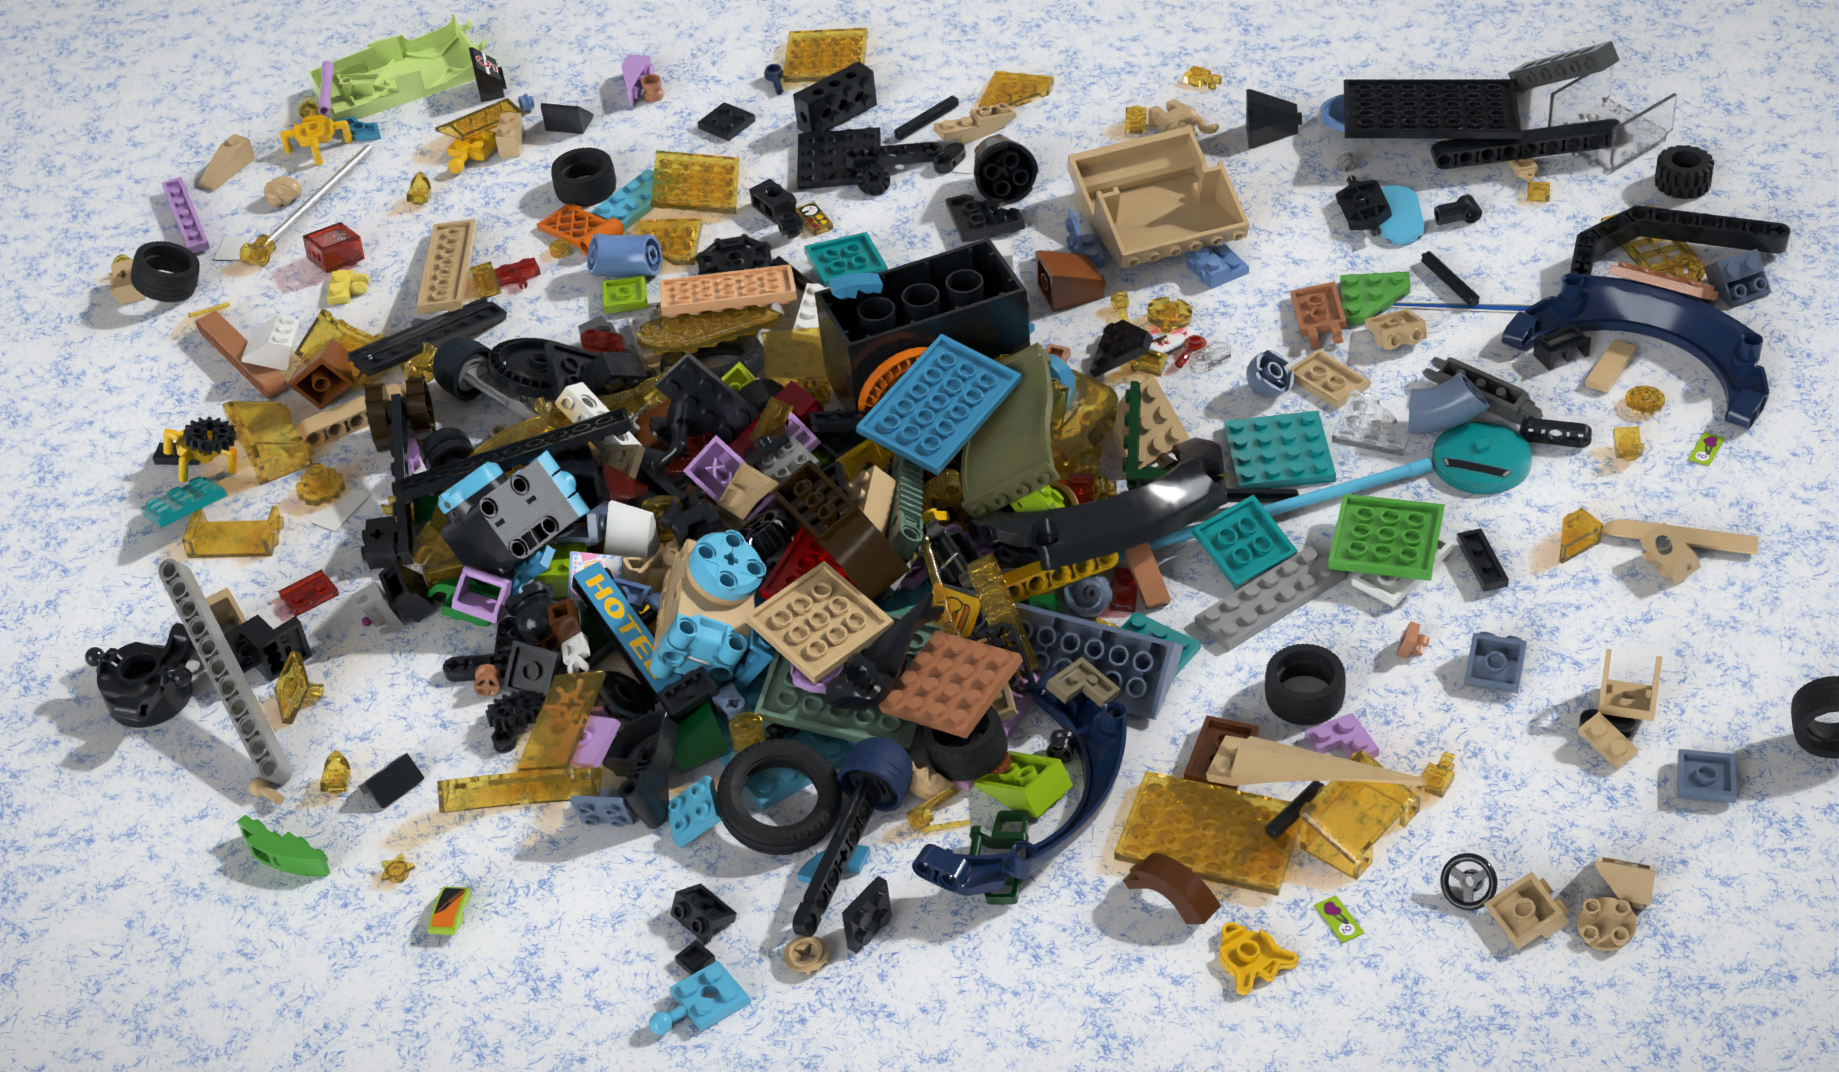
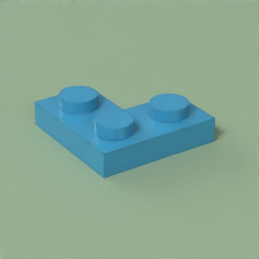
(530, 568)

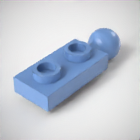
(639, 594)

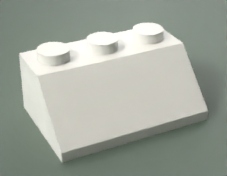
(272, 343)

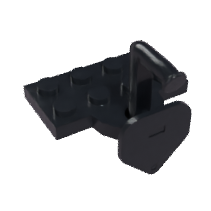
(702, 401)

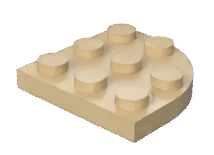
(1158, 424)

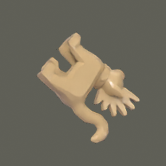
(1178, 116)

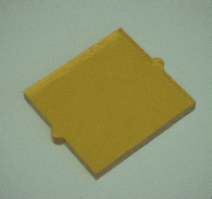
(208, 309)

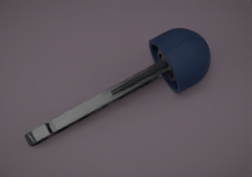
(874, 777)

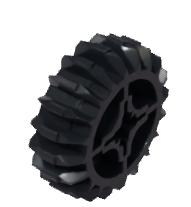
(768, 531)

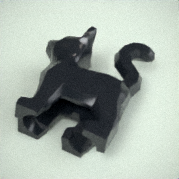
(694, 522)

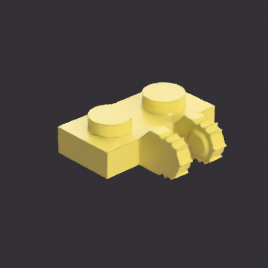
(344, 284)

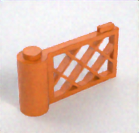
(609, 227)

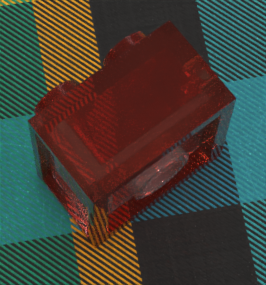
(333, 247)

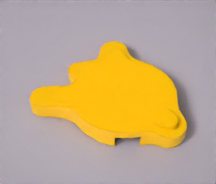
(1252, 956)

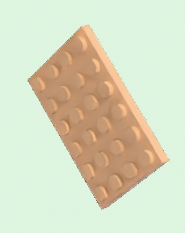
(727, 290)

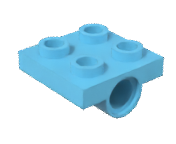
(693, 811)

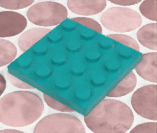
(1279, 451)

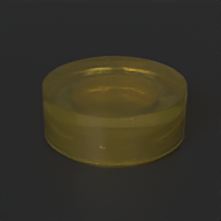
(560, 248)

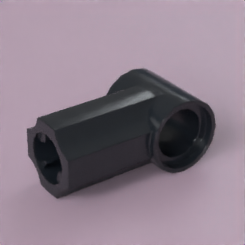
(1463, 209)

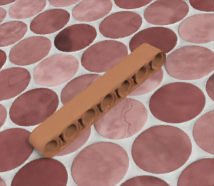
(232, 347)

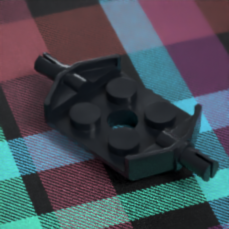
(1364, 213)

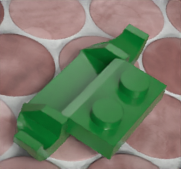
(449, 586)

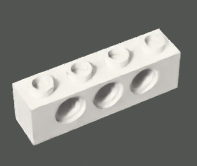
(580, 404)

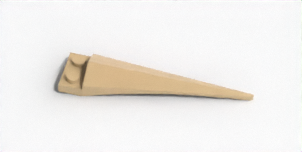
(1264, 761)

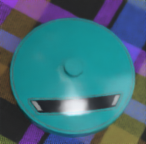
(1482, 457)

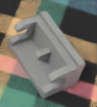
(377, 608)

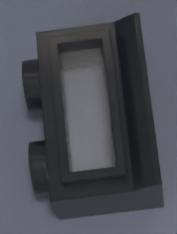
(1563, 342)

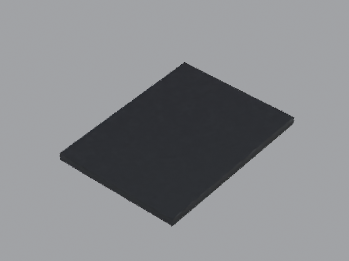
(1431, 109)

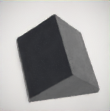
(565, 118)

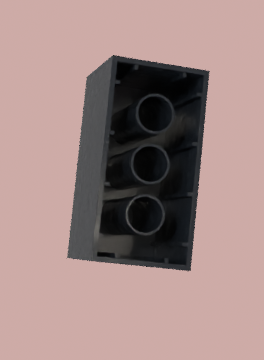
(955, 293)

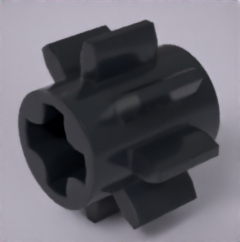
(790, 224)

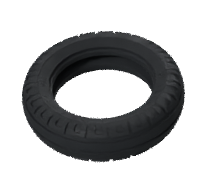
(746, 347)
(779, 839)

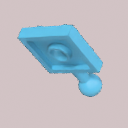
(702, 1010)

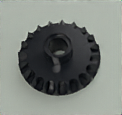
(624, 696)

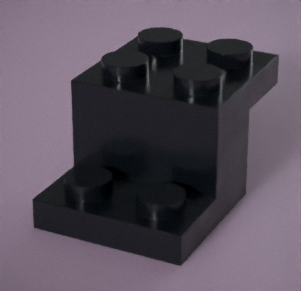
(267, 648)

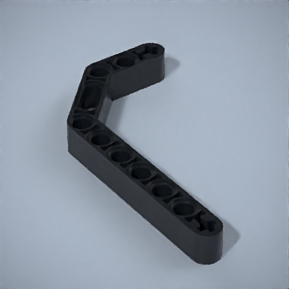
(1676, 226)

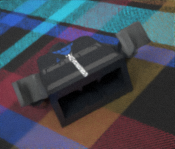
(952, 555)

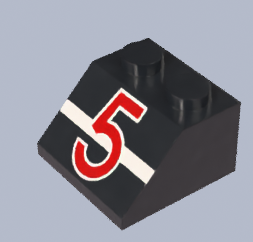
(488, 75)

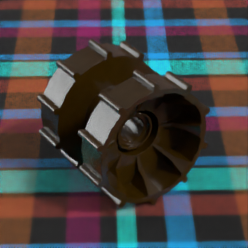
(418, 412)

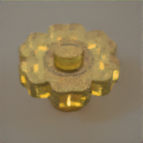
(320, 485)

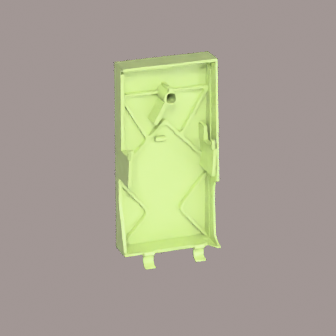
(399, 71)

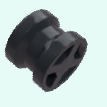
(1061, 745)

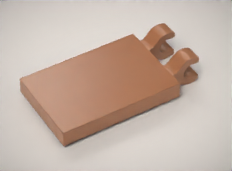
(1319, 311)

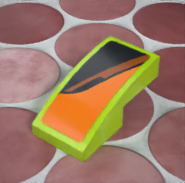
(448, 910)

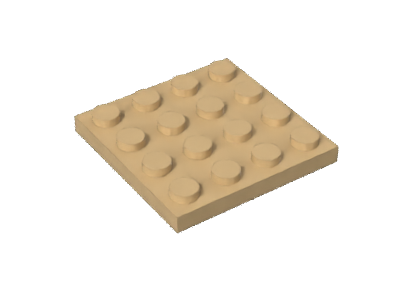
(819, 621)

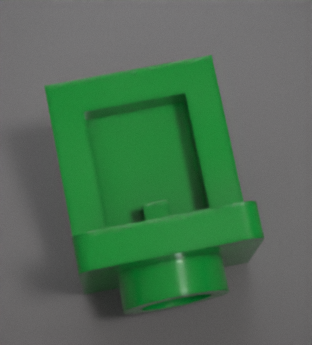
(1045, 601)

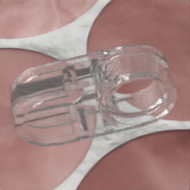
(1213, 355)

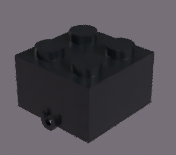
(613, 373)

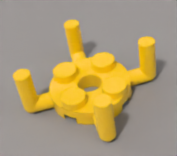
(312, 131)
(187, 454)

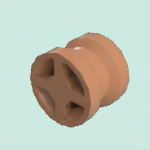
(487, 680)

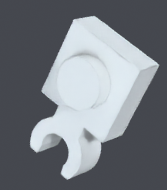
(574, 653)

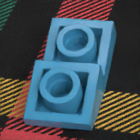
(848, 285)

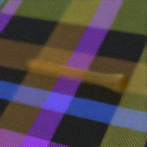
(1120, 303)
(938, 587)

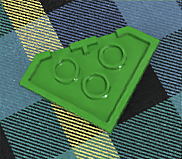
(1369, 293)

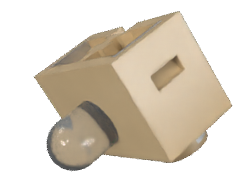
(1669, 553)

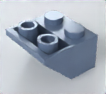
(1739, 278)

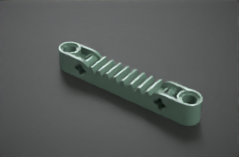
(906, 509)

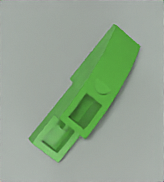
(284, 852)

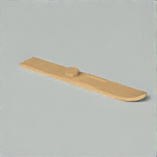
(1691, 536)

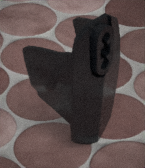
(590, 481)

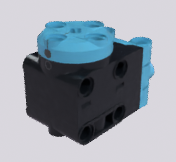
(508, 519)

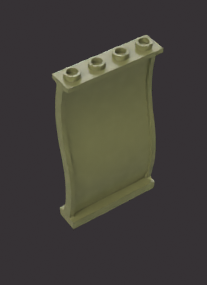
(1013, 446)

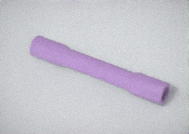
(324, 101)

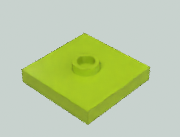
(624, 294)

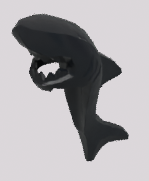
(874, 672)

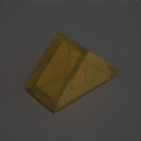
(484, 280)

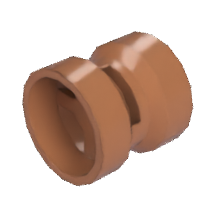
(652, 89)

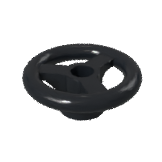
(1478, 877)

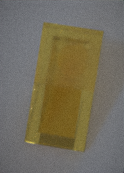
(1578, 534)

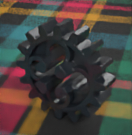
(222, 435)
(502, 713)

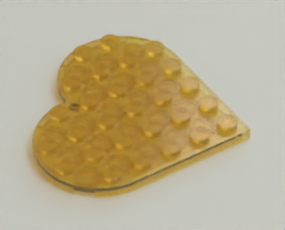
(703, 330)

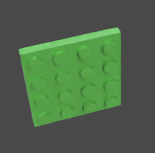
(1386, 537)

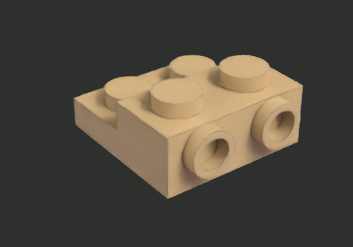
(1397, 329)
(1527, 911)

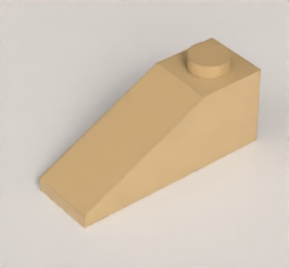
(228, 160)

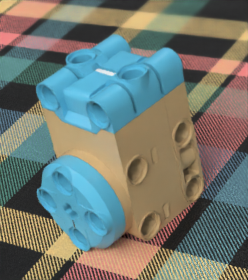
(706, 607)

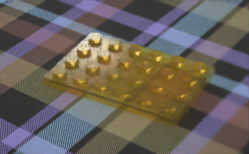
(1209, 831)

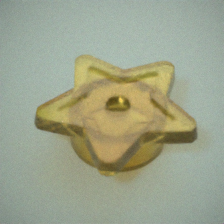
(399, 875)

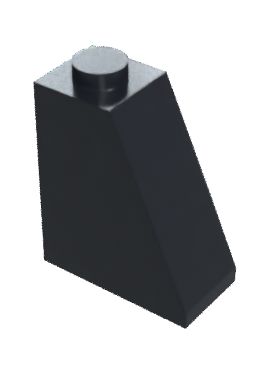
(1269, 118)

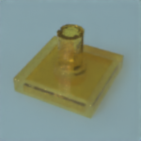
(294, 687)

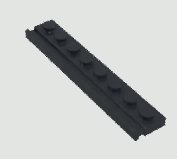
(409, 342)

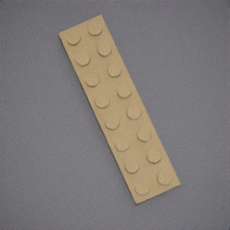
(447, 267)

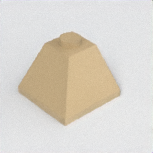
(1628, 880)

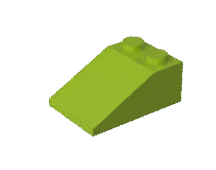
(1028, 783)

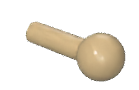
(261, 787)

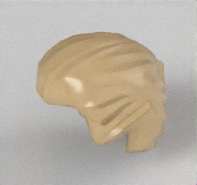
(281, 191)
(927, 782)

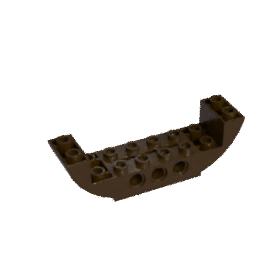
(839, 529)

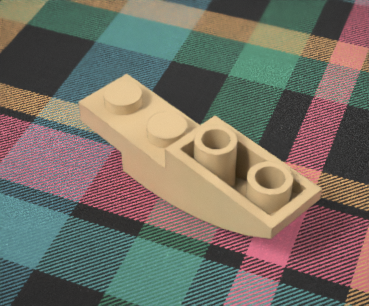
(981, 123)

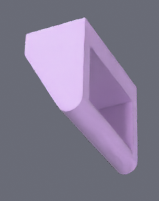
(477, 604)

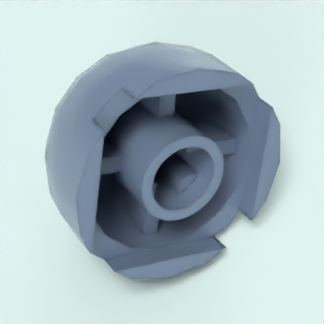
(1269, 374)

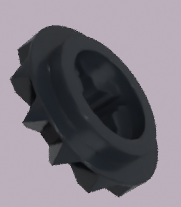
(873, 188)

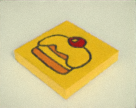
(963, 610)

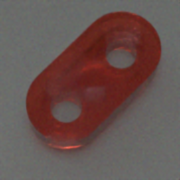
(601, 341)

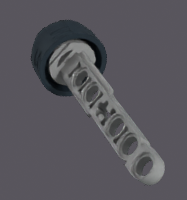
(463, 372)

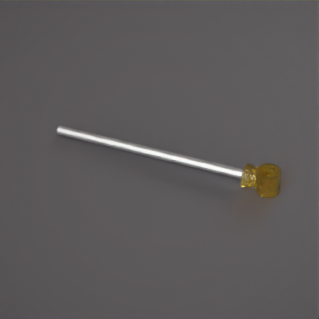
(259, 251)

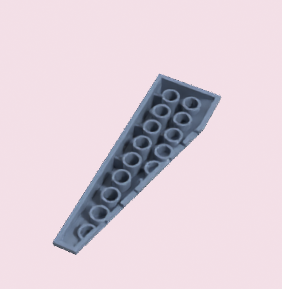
(1131, 660)

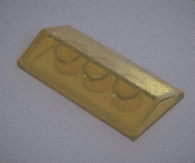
(478, 120)

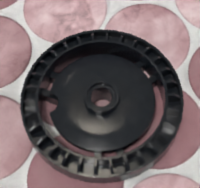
(525, 367)

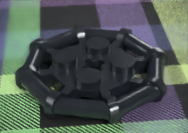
(732, 249)

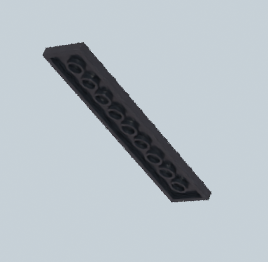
(514, 454)

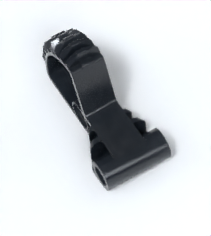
(644, 756)

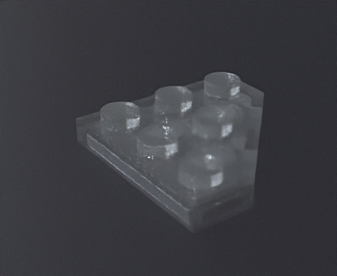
(1369, 426)

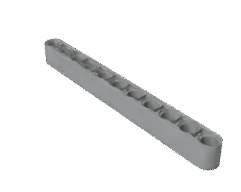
(225, 672)

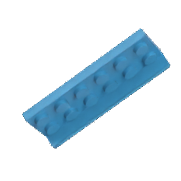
(758, 652)

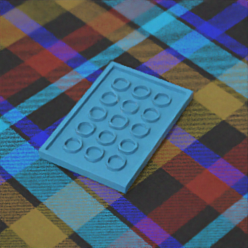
(939, 404)

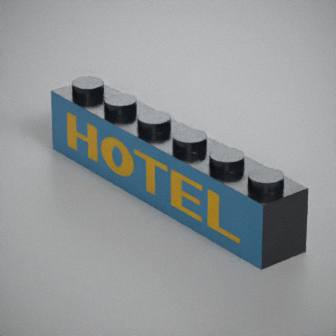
(620, 624)

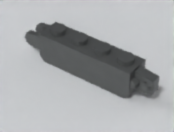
(1503, 398)

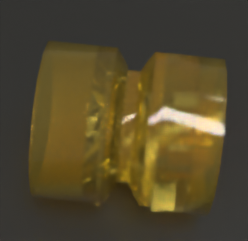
(746, 730)

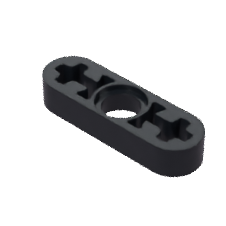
(1561, 440)

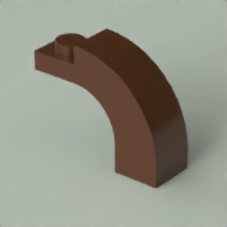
(565, 624)
(1177, 884)

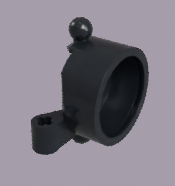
(150, 698)

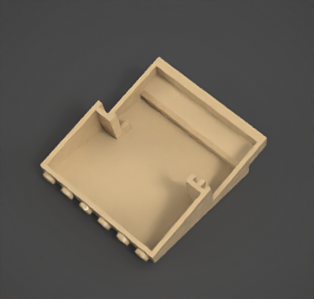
(1156, 197)

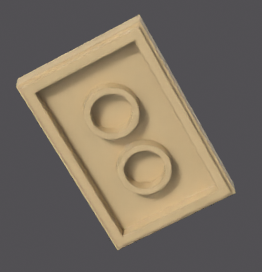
(1328, 378)

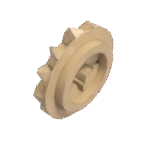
(802, 946)

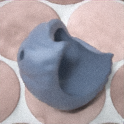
(1079, 597)

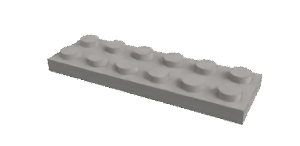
(1268, 598)

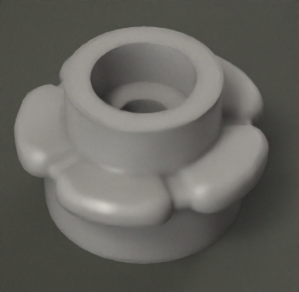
(1346, 162)

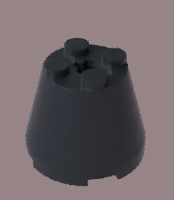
(1004, 169)

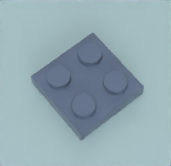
(1706, 776)

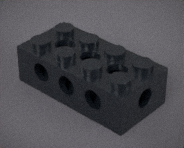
(835, 99)

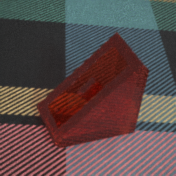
(621, 485)

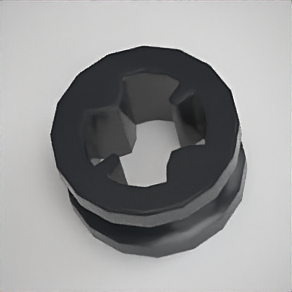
(504, 741)

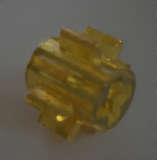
(1103, 488)

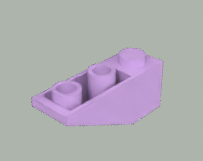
(633, 70)

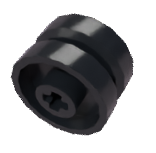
(445, 447)

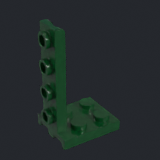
(1134, 476)

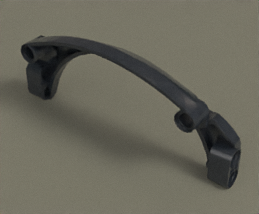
(1119, 521)

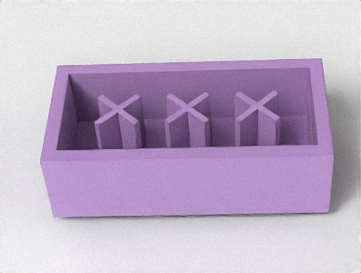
(715, 469)

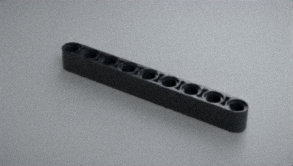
(1533, 144)

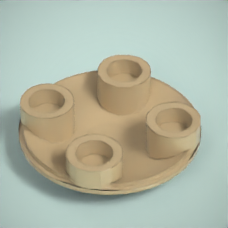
(1606, 923)

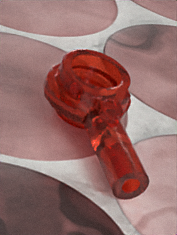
(1191, 345)

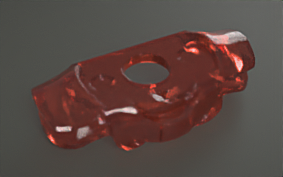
(695, 446)

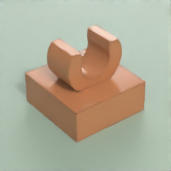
(1412, 641)

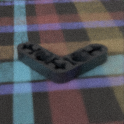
(993, 635)
(499, 658)

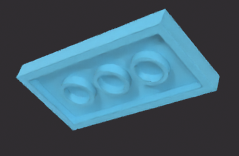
(629, 202)

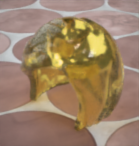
(421, 364)

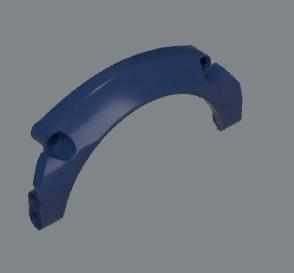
(1645, 309)
(1100, 749)

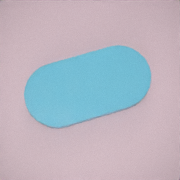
(1406, 219)

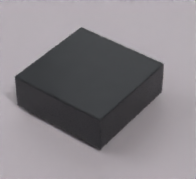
(694, 958)

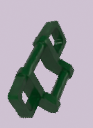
(1001, 840)

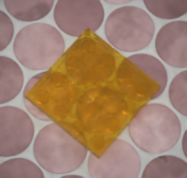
(820, 53)
(695, 182)

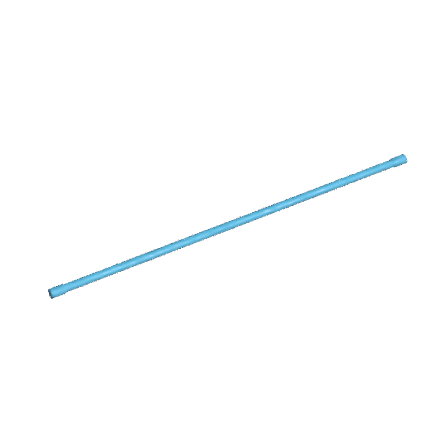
(1409, 470)

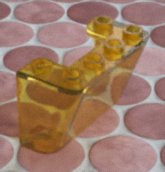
(1351, 817)

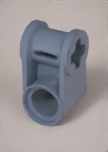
(727, 703)

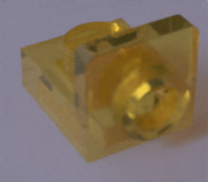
(1135, 119)

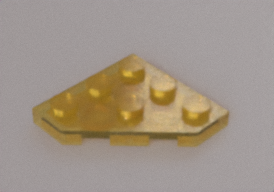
(1015, 88)
(677, 238)

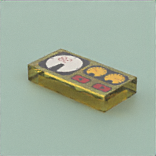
(814, 218)

